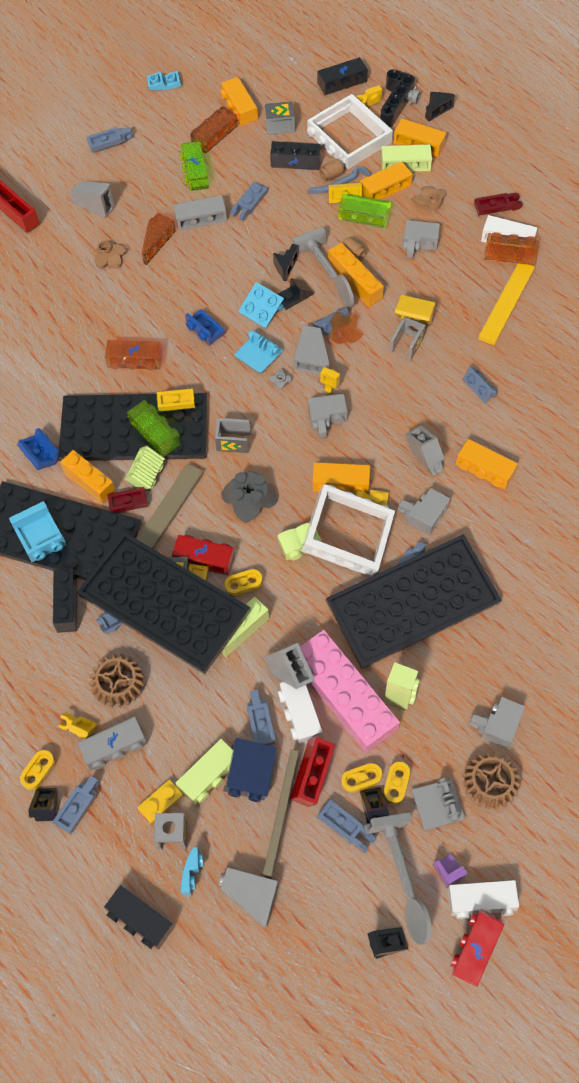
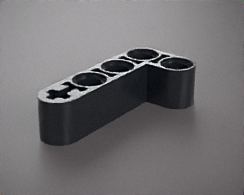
(400, 85)

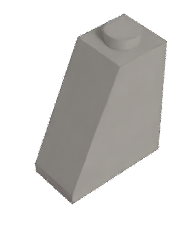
(94, 197)
(311, 351)
(290, 666)
(250, 893)

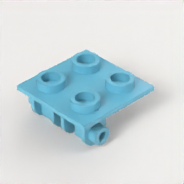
(261, 305)
(258, 352)

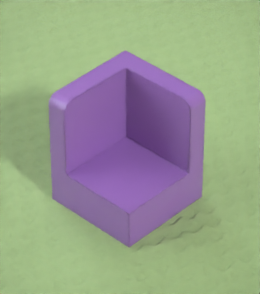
(449, 870)

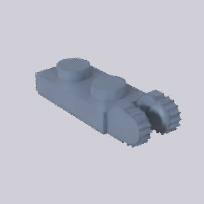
(249, 200)
(344, 825)

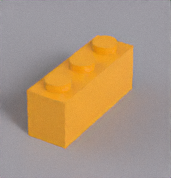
(239, 101)
(416, 134)
(387, 182)
(486, 464)
(87, 476)
(342, 476)

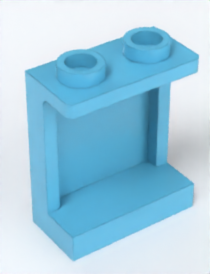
(37, 532)

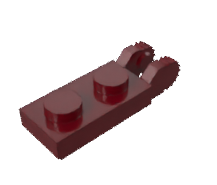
(497, 203)

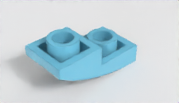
(166, 82)
(192, 866)

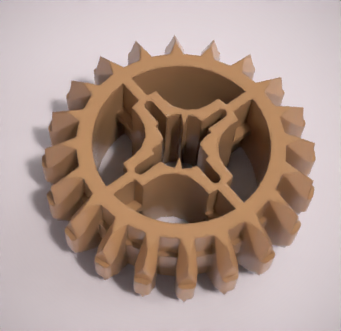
(101, 676)
(499, 784)

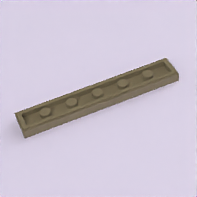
(170, 506)
(281, 814)

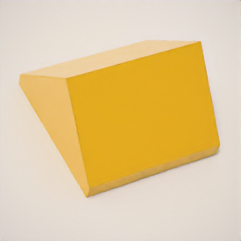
(415, 309)

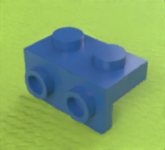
(204, 326)
(39, 450)

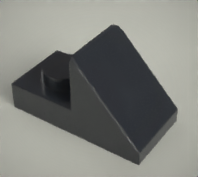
(439, 104)
(285, 263)
(295, 293)
(44, 804)
(374, 804)
(387, 942)

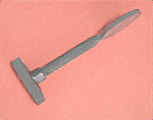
(312, 241)
(416, 913)

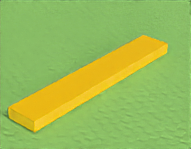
(506, 303)

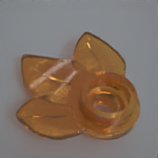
(346, 327)

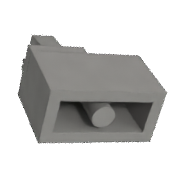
(420, 236)
(326, 411)
(426, 448)
(427, 512)
(501, 723)

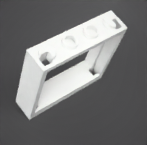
(361, 112)
(340, 556)

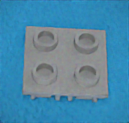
(438, 804)

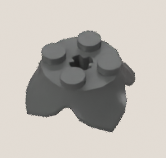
(248, 505)

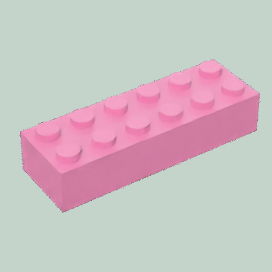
(348, 693)

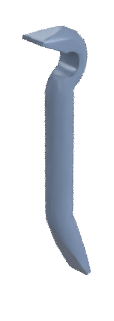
(322, 189)

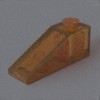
(158, 232)

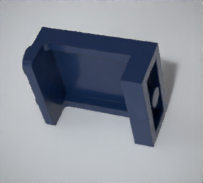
(250, 770)

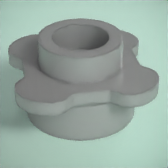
(414, 96)
(280, 383)

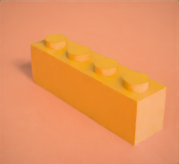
(356, 274)

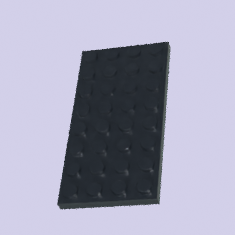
(101, 430)
(85, 528)
(412, 601)
(164, 602)

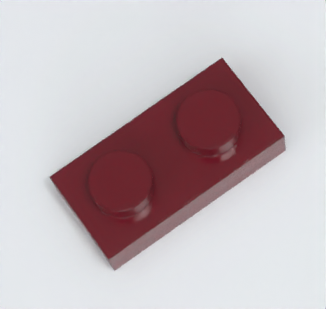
(127, 500)

